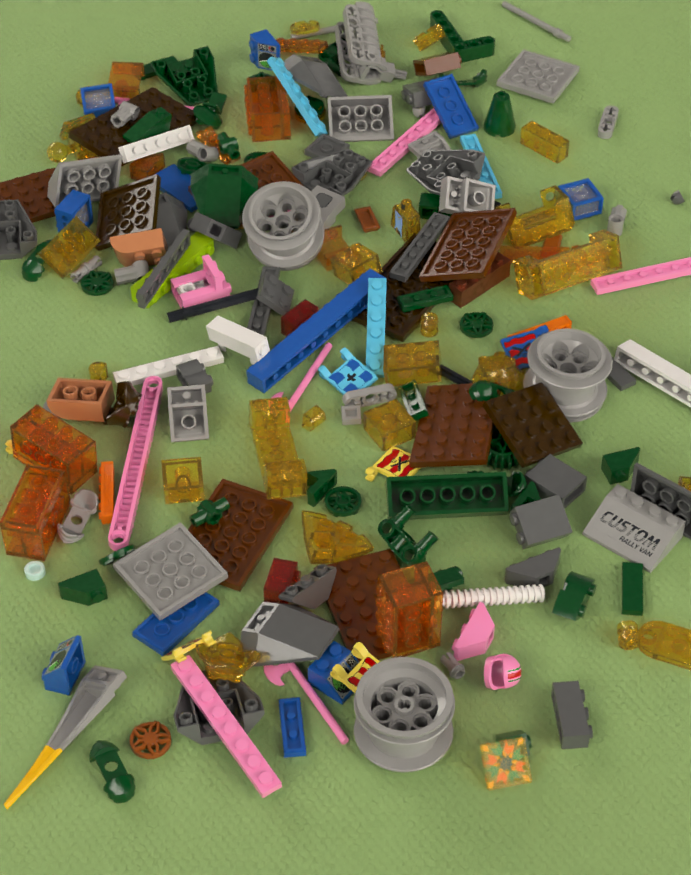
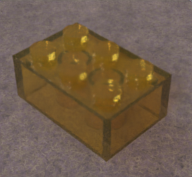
(69, 247)
(412, 362)

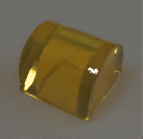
(98, 371)
(313, 418)

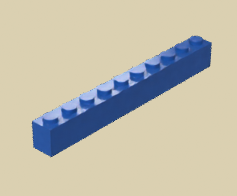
(311, 334)

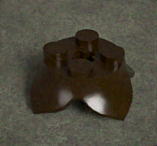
(125, 405)

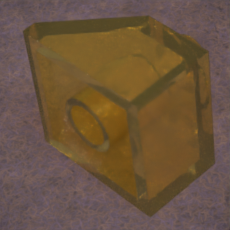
(182, 480)

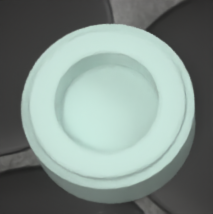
(34, 570)

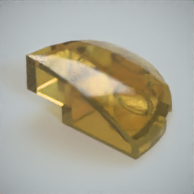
(331, 541)

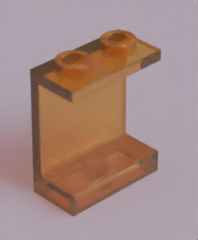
(126, 78)
(332, 244)

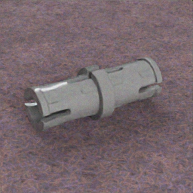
(85, 268)

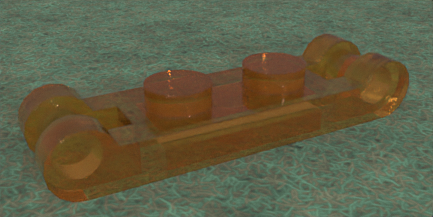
(212, 141)

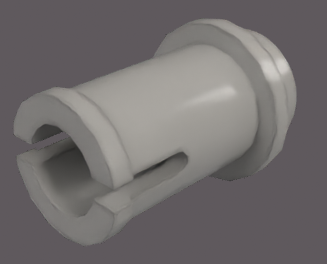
(455, 669)

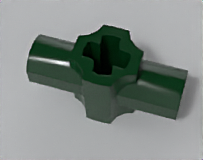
(228, 145)
(209, 512)

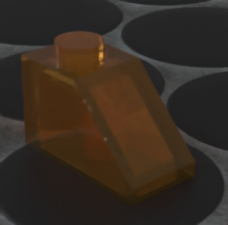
(146, 166)

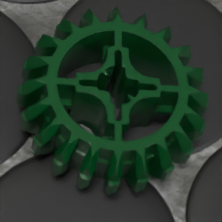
(500, 454)

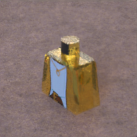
(405, 219)

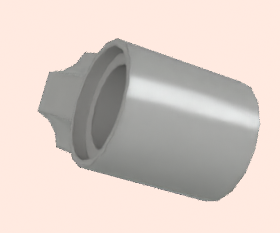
(124, 114)
(202, 151)
(616, 220)
(131, 273)

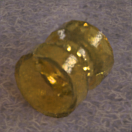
(429, 324)
(628, 635)

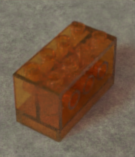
(267, 109)
(50, 442)
(35, 512)
(409, 610)

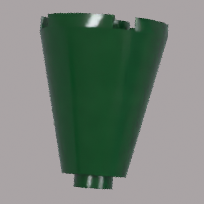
(500, 116)

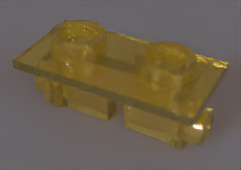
(425, 40)

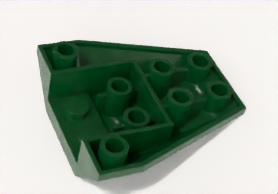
(191, 78)
(223, 192)

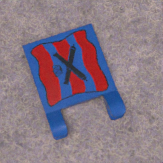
(518, 345)

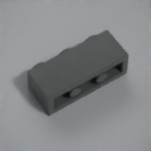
(571, 715)

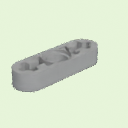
(606, 117)
(383, 396)

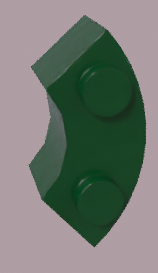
(573, 597)

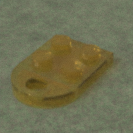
(668, 644)

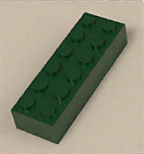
(448, 495)

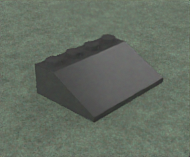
(663, 494)

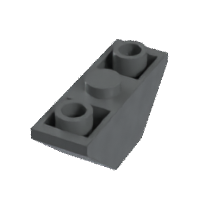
(216, 230)
(534, 570)
(311, 588)

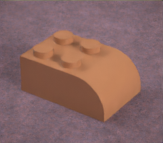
(142, 245)
(81, 399)

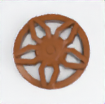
(150, 740)

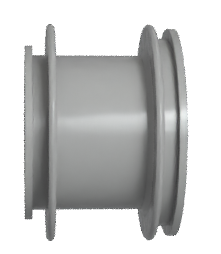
(289, 242)
(572, 370)
(415, 712)

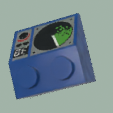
(262, 48)
(64, 666)
(320, 670)

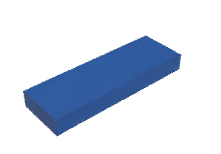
(292, 727)

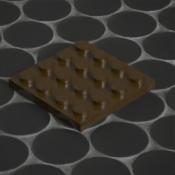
(128, 209)
(532, 424)

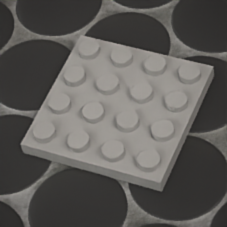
(538, 76)
(170, 571)

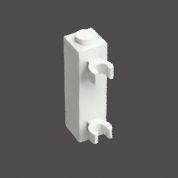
(238, 339)

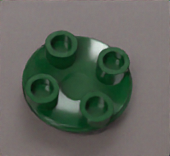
(207, 116)

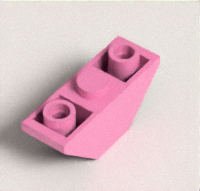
(475, 635)

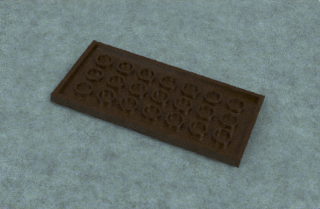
(104, 138)
(399, 323)

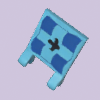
(350, 375)

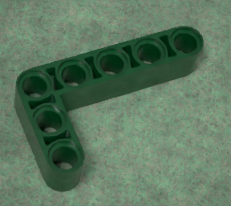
(452, 42)

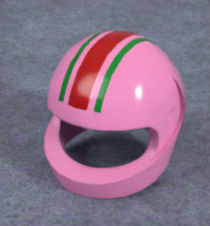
(501, 672)

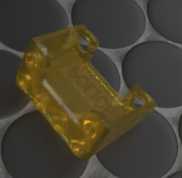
(544, 222)

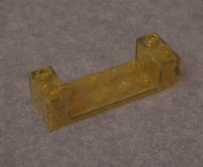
(568, 268)
(277, 457)

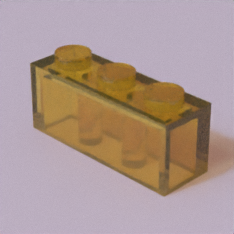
(544, 142)

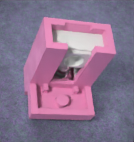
(200, 285)

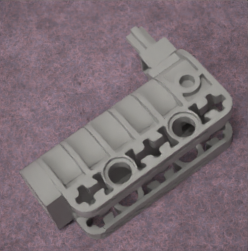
(362, 47)

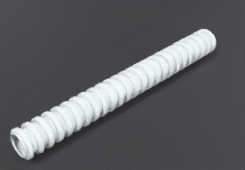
(493, 596)

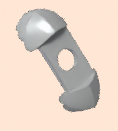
(83, 505)

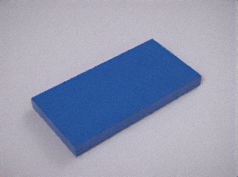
(450, 106)
(176, 185)
(167, 633)

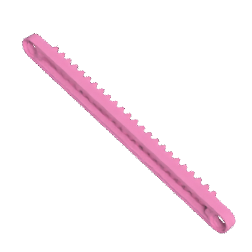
(135, 463)

